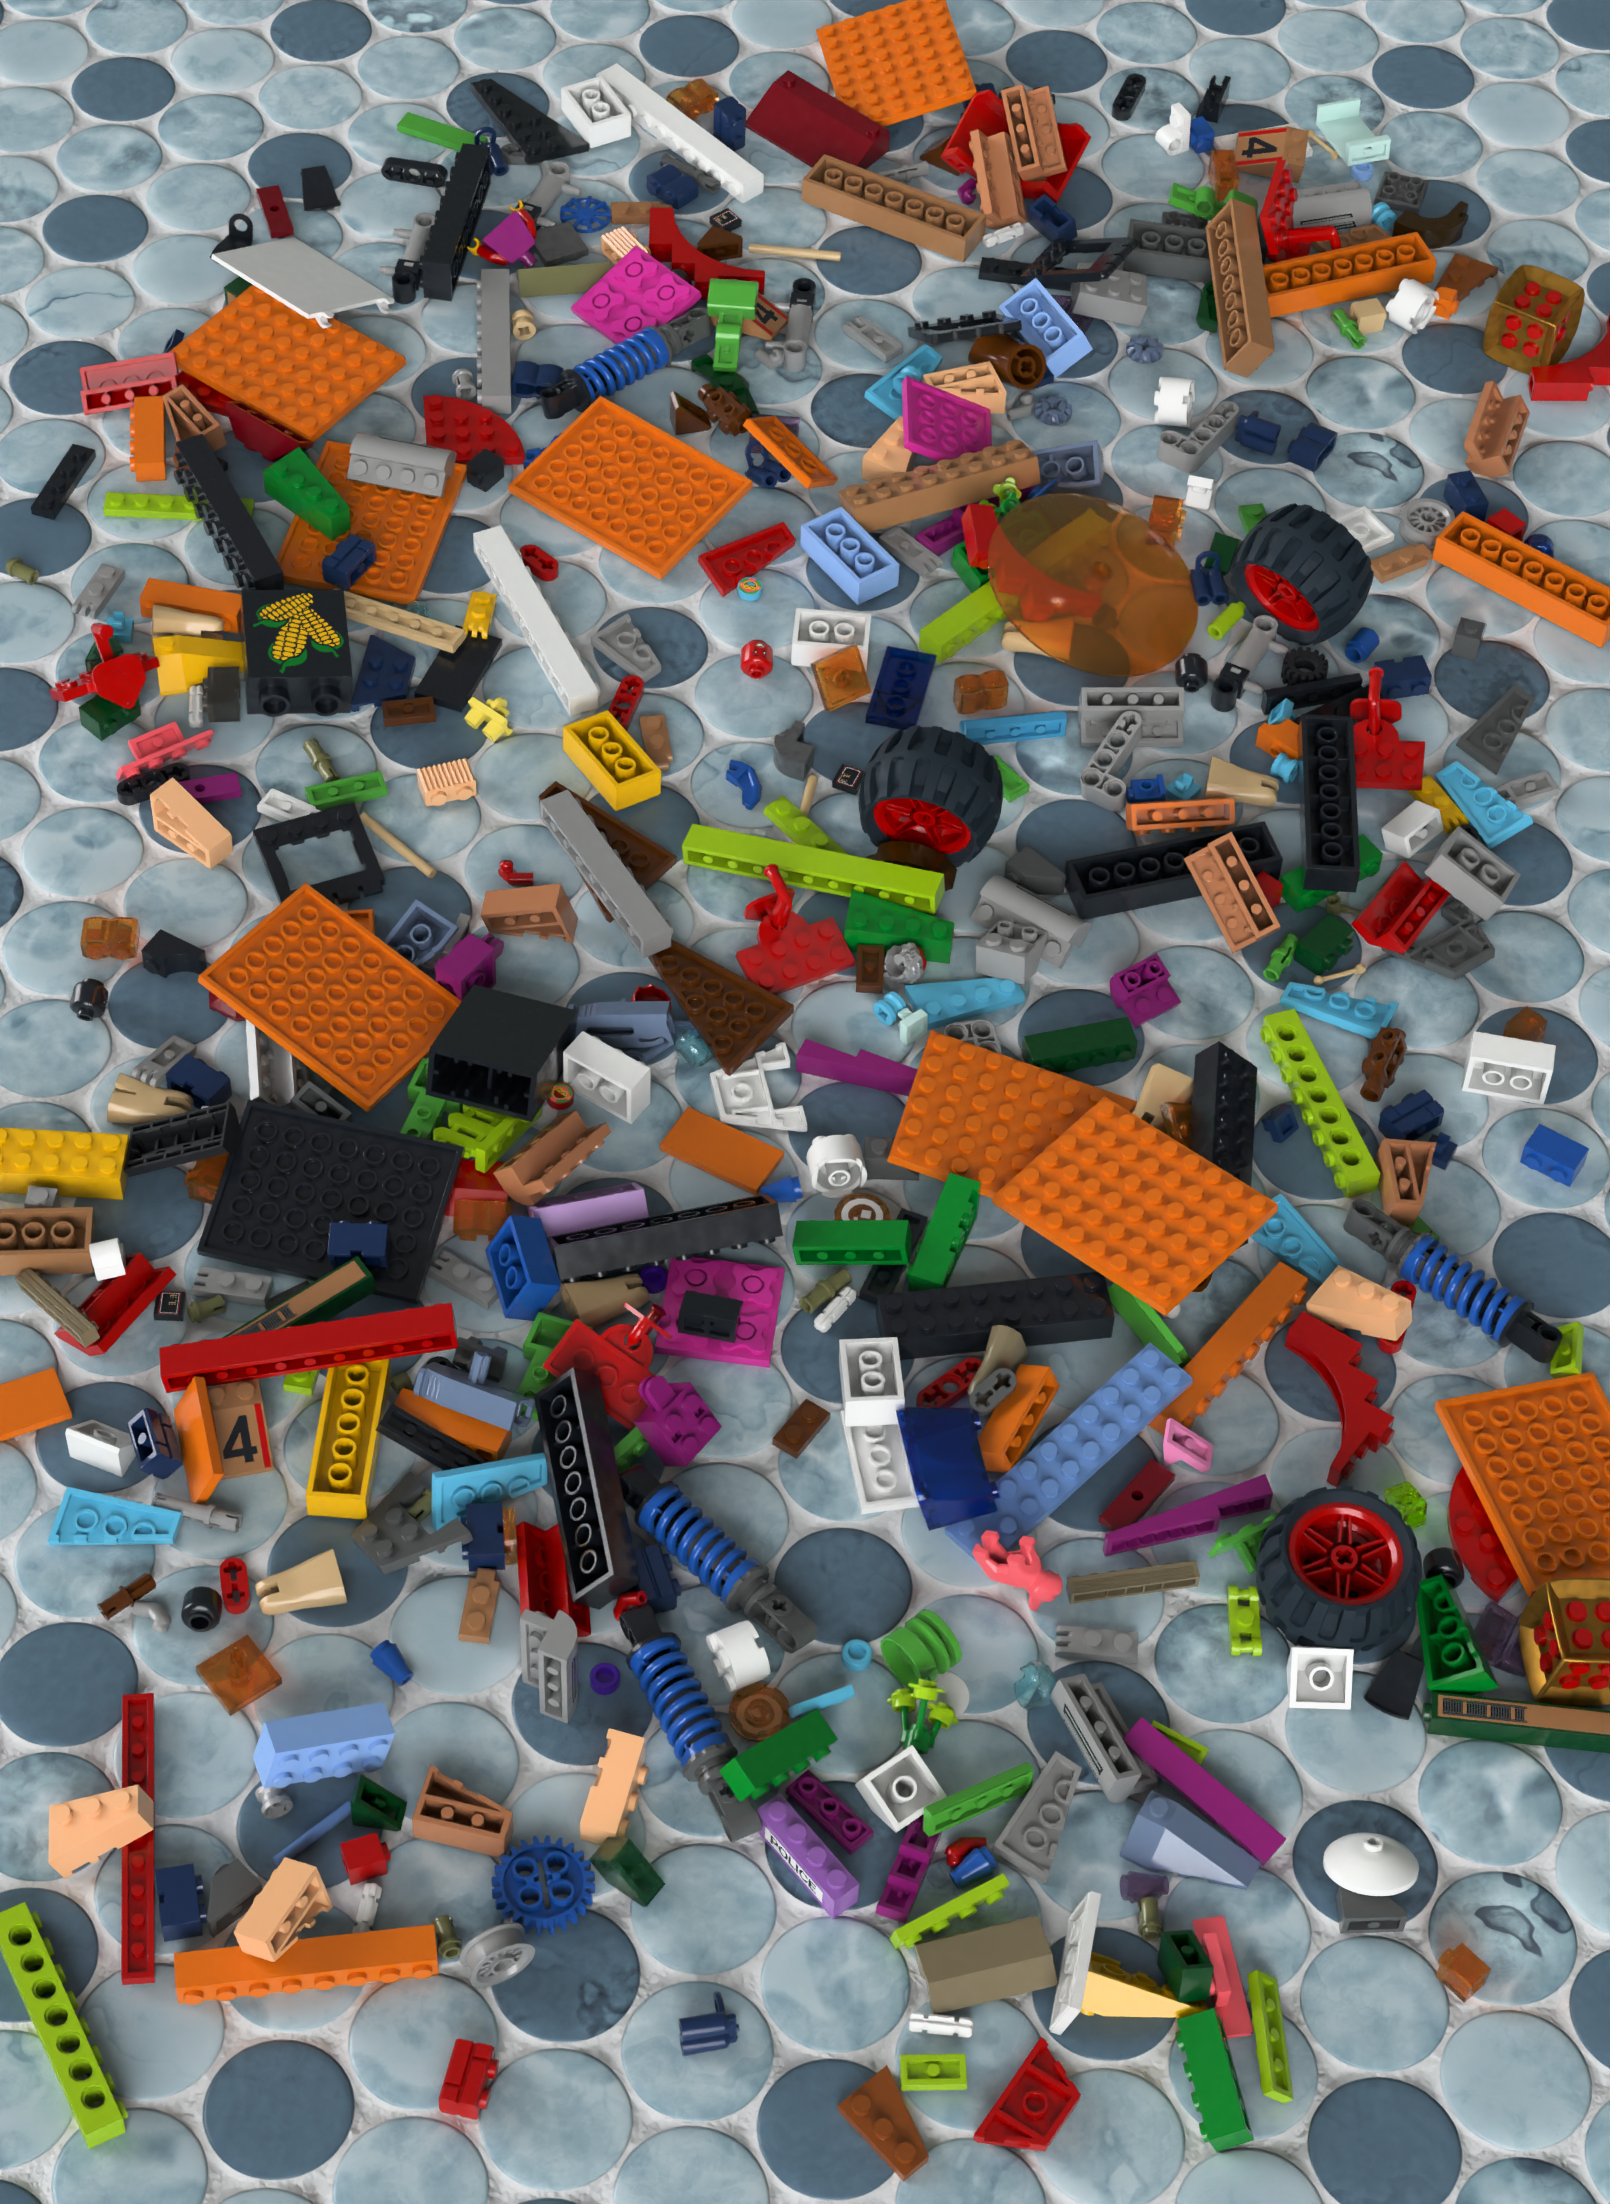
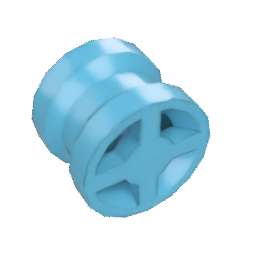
(1383, 216)
(909, 371)
(1285, 768)
(887, 1009)

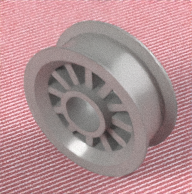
(1424, 521)
(497, 1954)

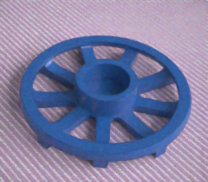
(586, 215)

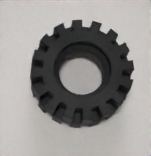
(1307, 660)

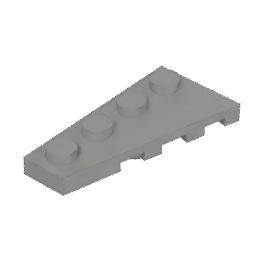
(1036, 1826)

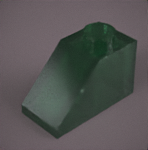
(627, 1870)

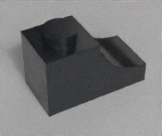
(170, 954)

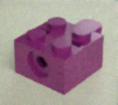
(468, 964)
(675, 1421)

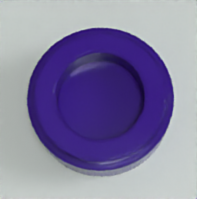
(653, 1278)
(604, 1678)

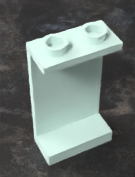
(1349, 133)

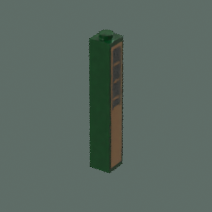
(316, 1301)
(1517, 1722)

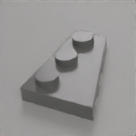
(627, 649)

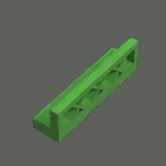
(1147, 1324)

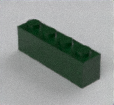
(1081, 1046)

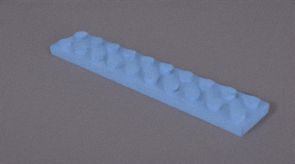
(1077, 1449)

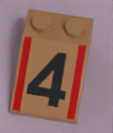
(1261, 149)
(767, 322)
(241, 1428)

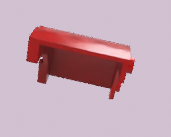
(989, 116)

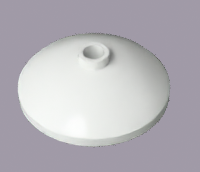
(1371, 1864)

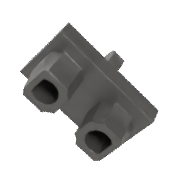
(465, 1353)

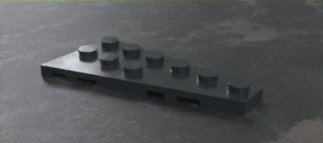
(525, 126)

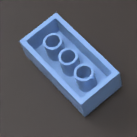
(1047, 327)
(849, 555)
(323, 1745)

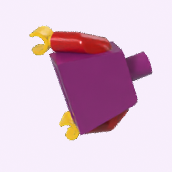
(509, 240)

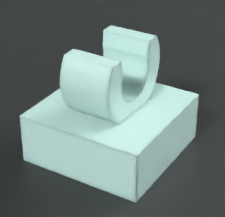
(912, 1025)

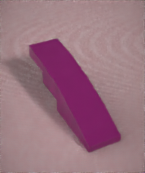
(908, 1872)

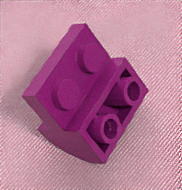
(1144, 991)

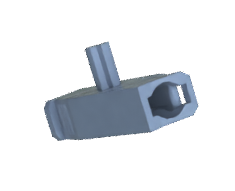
(627, 1023)
(474, 1394)

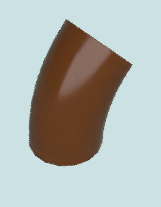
(1013, 360)

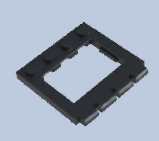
(1114, 254)
(963, 328)
(319, 826)

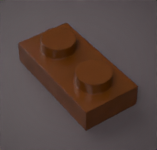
(408, 711)
(870, 968)
(801, 1428)

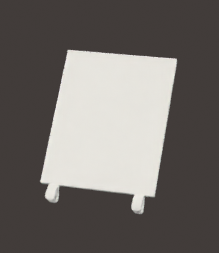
(302, 279)

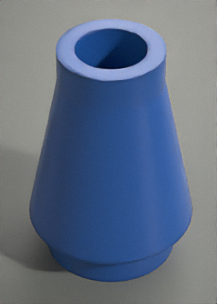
(784, 1190)
(391, 1662)
(974, 1867)

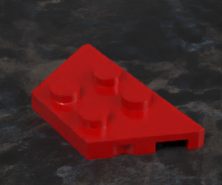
(1031, 2105)

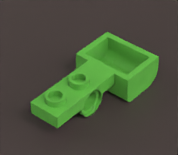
(1203, 202)
(731, 303)
(427, 1110)
(538, 1346)

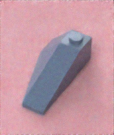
(1074, 464)
(420, 934)
(1179, 1842)

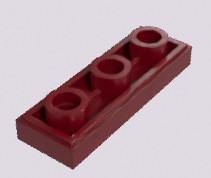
(275, 212)
(1137, 1496)

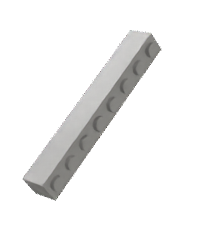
(495, 342)
(606, 873)

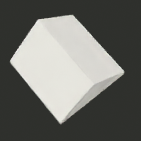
(101, 1446)
(1320, 1677)

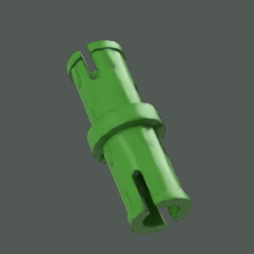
(1348, 328)
(1281, 958)

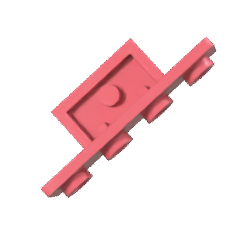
(161, 745)
(1226, 1985)

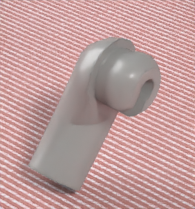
(770, 360)
(1024, 409)
(155, 1612)

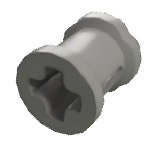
(463, 384)

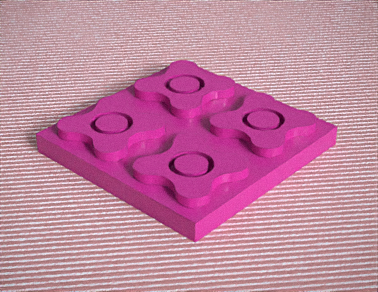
(635, 296)
(942, 423)
(753, 1284)

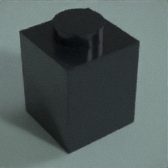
(485, 470)

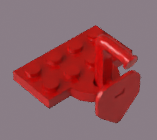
(1276, 218)
(113, 679)
(1379, 755)
(787, 947)
(612, 1361)

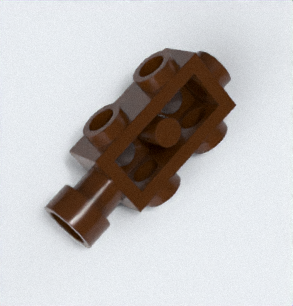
(725, 409)
(1382, 1062)

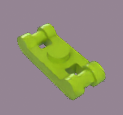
(1244, 1621)

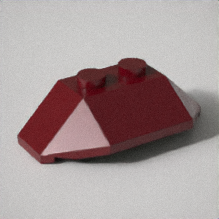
(263, 433)

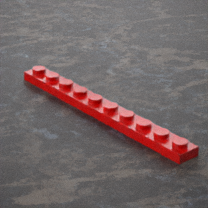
(139, 1855)

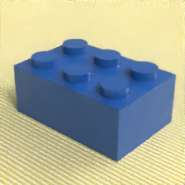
(523, 1267)

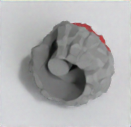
(905, 963)

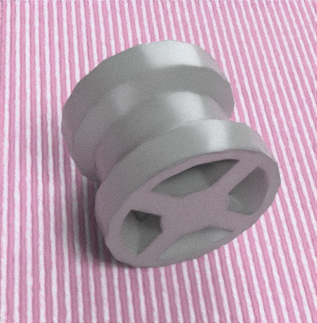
(274, 1801)

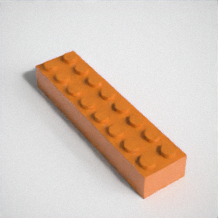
(1347, 273)
(1526, 577)

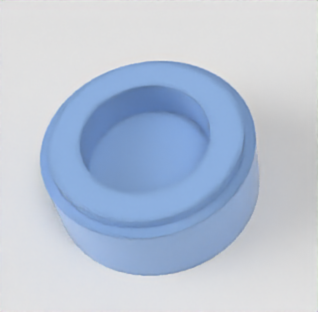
(1362, 172)

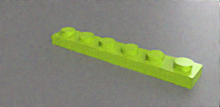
(155, 506)

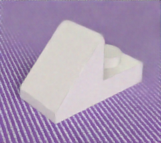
(1199, 492)

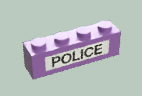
(807, 1856)

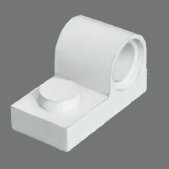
(1175, 136)
(108, 1258)

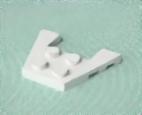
(746, 1097)

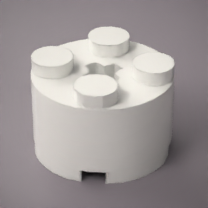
(1412, 305)
(1174, 401)
(836, 1165)
(738, 1655)

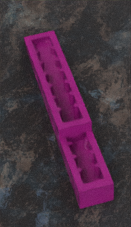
(949, 531)
(863, 1070)
(1192, 1518)
(1204, 1791)

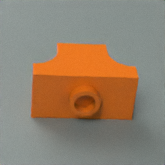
(1279, 739)

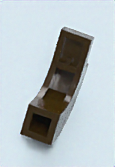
(1434, 231)
(918, 857)

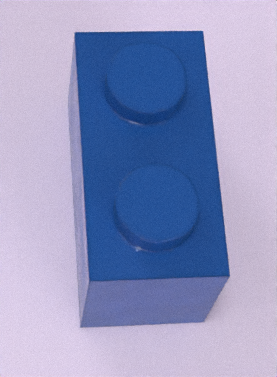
(1554, 1155)

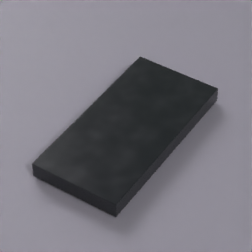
(456, 675)

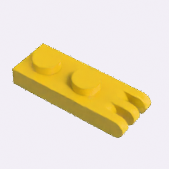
(480, 613)
(1434, 796)

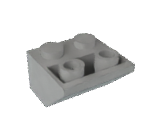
(1010, 951)

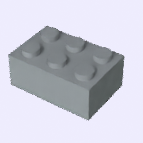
(1115, 299)
(1472, 873)

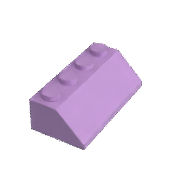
(590, 1208)

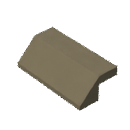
(986, 1964)

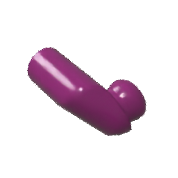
(965, 192)

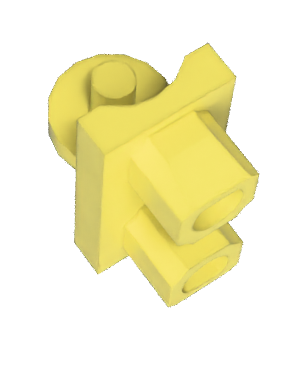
(492, 715)

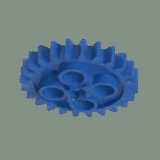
(573, 1880)

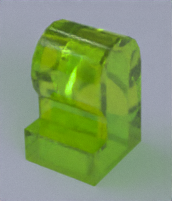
(1408, 1503)

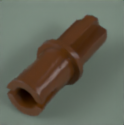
(126, 1596)

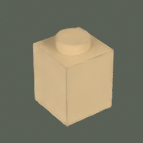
(1368, 315)

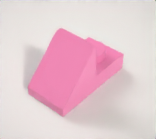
(1186, 1446)

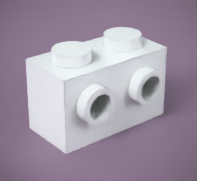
(1412, 829)

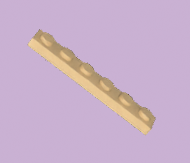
(403, 623)

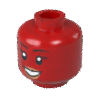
(756, 659)

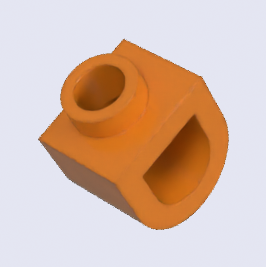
(1447, 302)

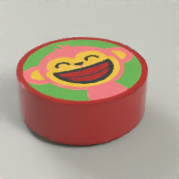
(561, 1096)

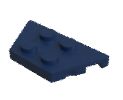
(383, 674)

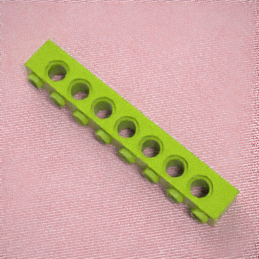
(1320, 1104)
(94, 2123)

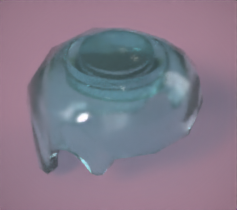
(691, 1049)
(1036, 1685)

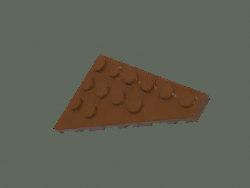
(640, 854)
(722, 1006)

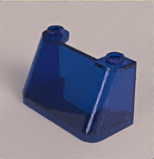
(947, 1464)

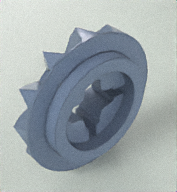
(1152, 354)
(1053, 416)

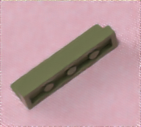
(560, 279)

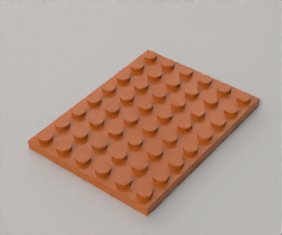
(897, 61)
(286, 362)
(630, 487)
(398, 522)
(333, 996)
(985, 1113)
(1135, 1205)
(1540, 1472)

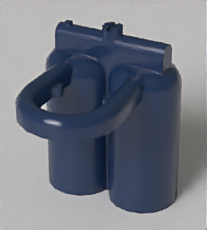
(497, 160)
(1257, 433)
(768, 472)
(1208, 583)
(709, 2030)

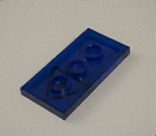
(900, 688)

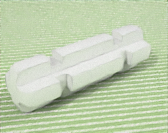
(1003, 235)
(195, 706)
(835, 1309)
(367, 1908)
(940, 2024)

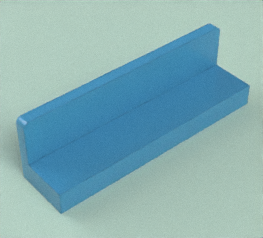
(1015, 727)

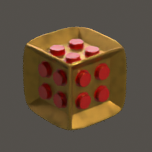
(1533, 319)
(1568, 1642)

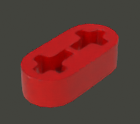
(541, 561)
(229, 1586)

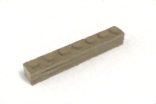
(58, 1307)
(1132, 1582)

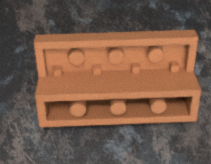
(1034, 132)
(997, 179)
(1495, 432)
(1232, 893)
(549, 1158)

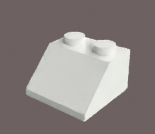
(900, 1789)

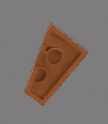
(1465, 275)
(885, 2123)

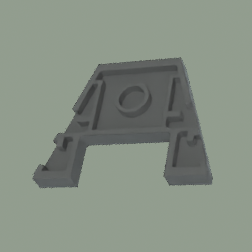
(1454, 950)
(395, 1538)

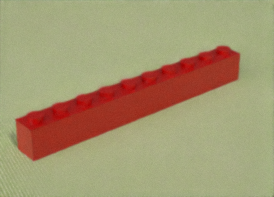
(309, 1347)

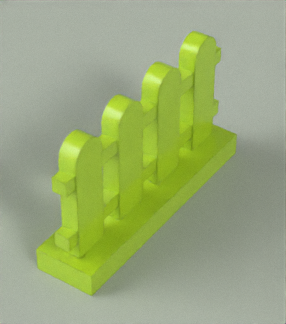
(490, 1139)

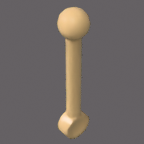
(1334, 155)
(1359, 969)

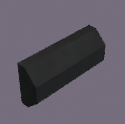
(182, 1139)

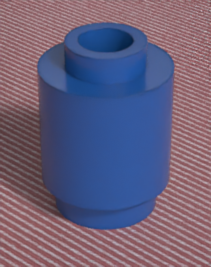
(1361, 645)

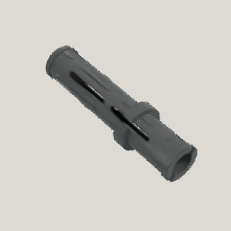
(703, 180)

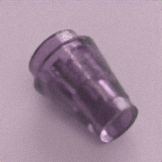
(1141, 1885)

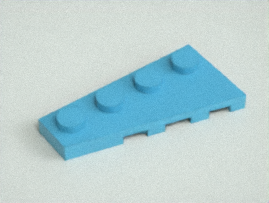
(883, 393)
(1482, 805)
(962, 999)
(1338, 1009)
(1296, 1243)
(484, 1484)
(108, 1520)

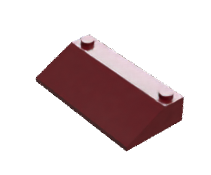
(815, 124)

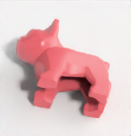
(1018, 1568)

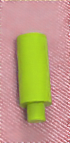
(1226, 620)

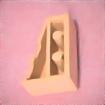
(972, 382)
(888, 454)
(189, 824)
(1360, 1305)
(615, 1788)
(96, 1824)
(282, 1910)

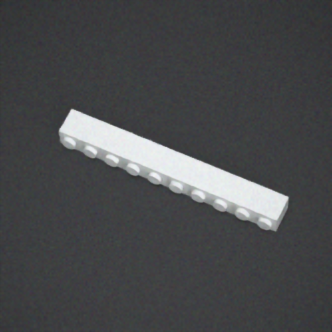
(684, 135)
(536, 621)

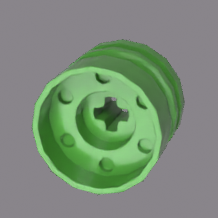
(921, 1648)

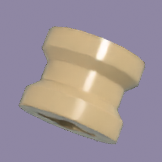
(523, 324)

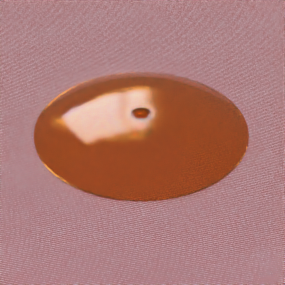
(1092, 584)

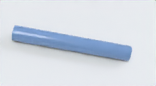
(314, 1833)

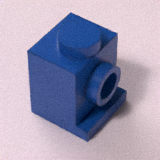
(1201, 135)
(1146, 790)

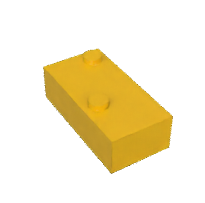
(611, 760)

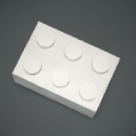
(596, 111)
(825, 632)
(1508, 1067)
(607, 1077)
(871, 1381)

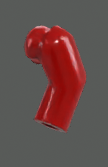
(513, 877)
(627, 1601)
(962, 1846)

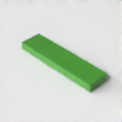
(436, 132)
(977, 1799)

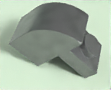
(791, 754)

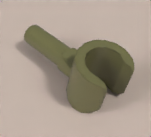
(1334, 906)
(401, 1381)

